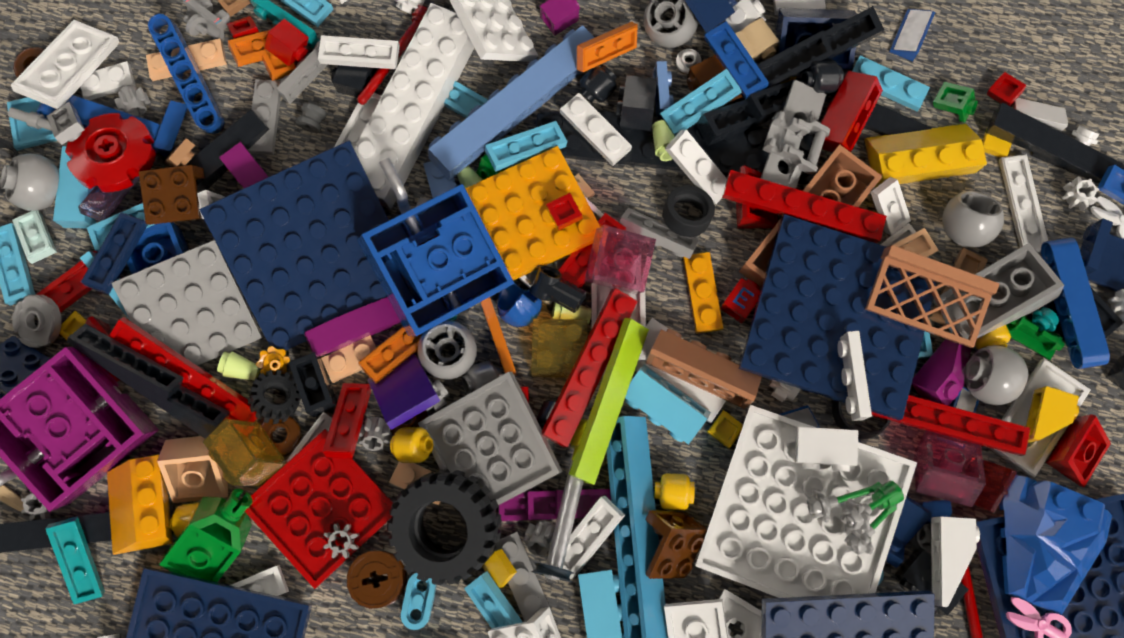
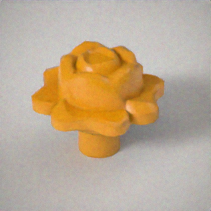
(273, 360)

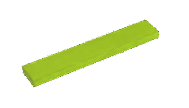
(609, 401)

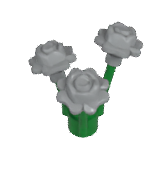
(857, 515)

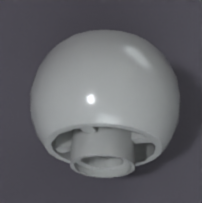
(655, 12)
(30, 181)
(973, 219)
(447, 367)
(996, 375)

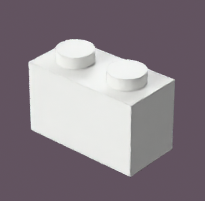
(826, 447)

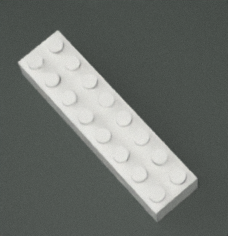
(414, 99)

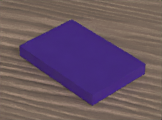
(404, 392)

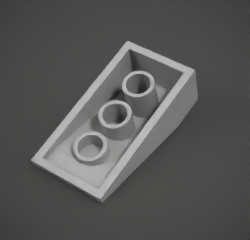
(1023, 288)

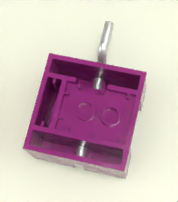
(68, 428)

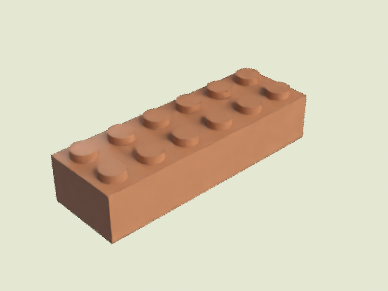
(839, 179)

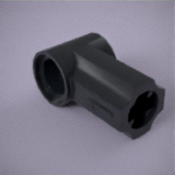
(550, 286)

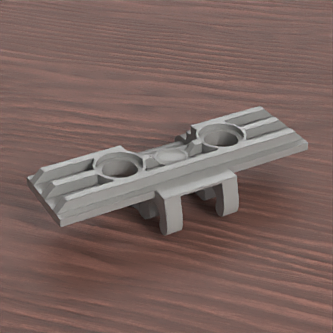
(787, 132)

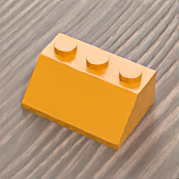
(138, 506)

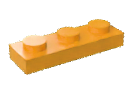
(703, 293)

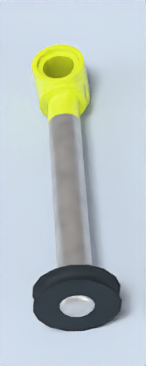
(554, 566)

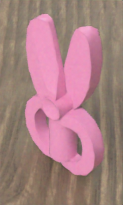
(1034, 622)

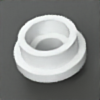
(684, 66)
(1086, 135)

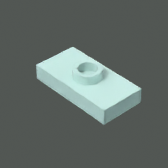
(34, 236)

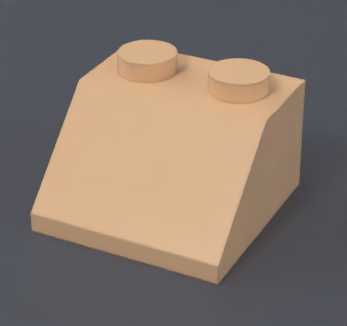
(190, 470)

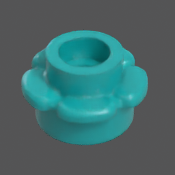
(1045, 319)

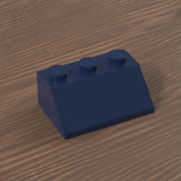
(712, 12)
(799, 24)

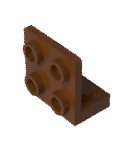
(170, 194)
(679, 546)

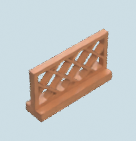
(940, 273)

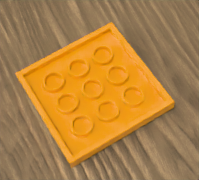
(517, 216)

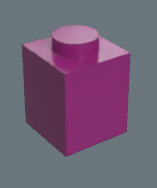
(559, 14)

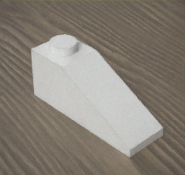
(951, 552)

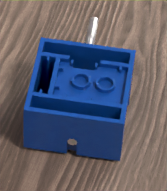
(433, 257)

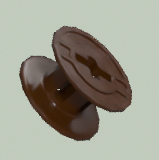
(370, 594)

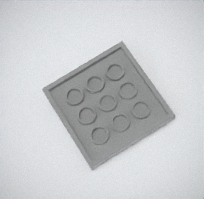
(190, 304)
(493, 440)

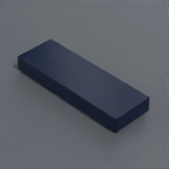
(114, 253)

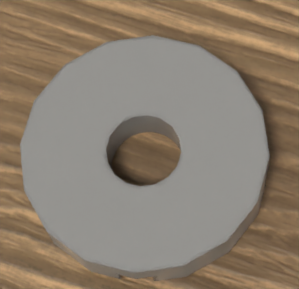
(48, 317)

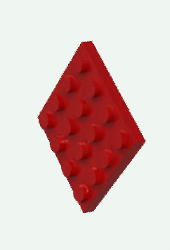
(309, 499)

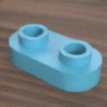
(417, 600)

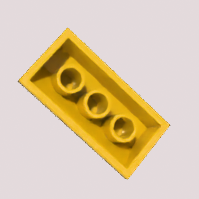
(926, 154)

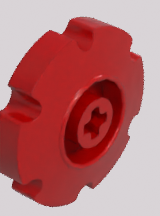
(111, 152)

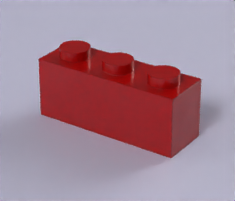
(850, 110)

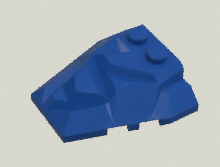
(1049, 541)

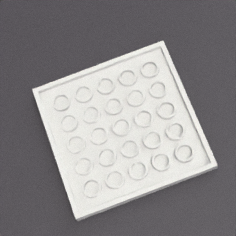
(763, 520)

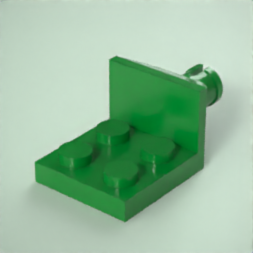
(211, 538)

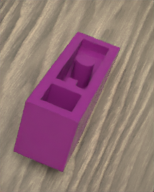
(943, 373)

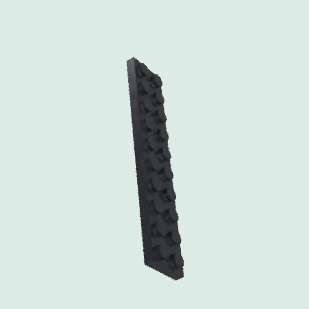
(727, 154)

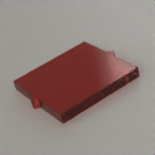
(997, 482)

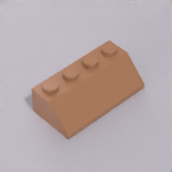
(703, 368)

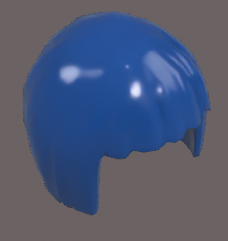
(518, 306)

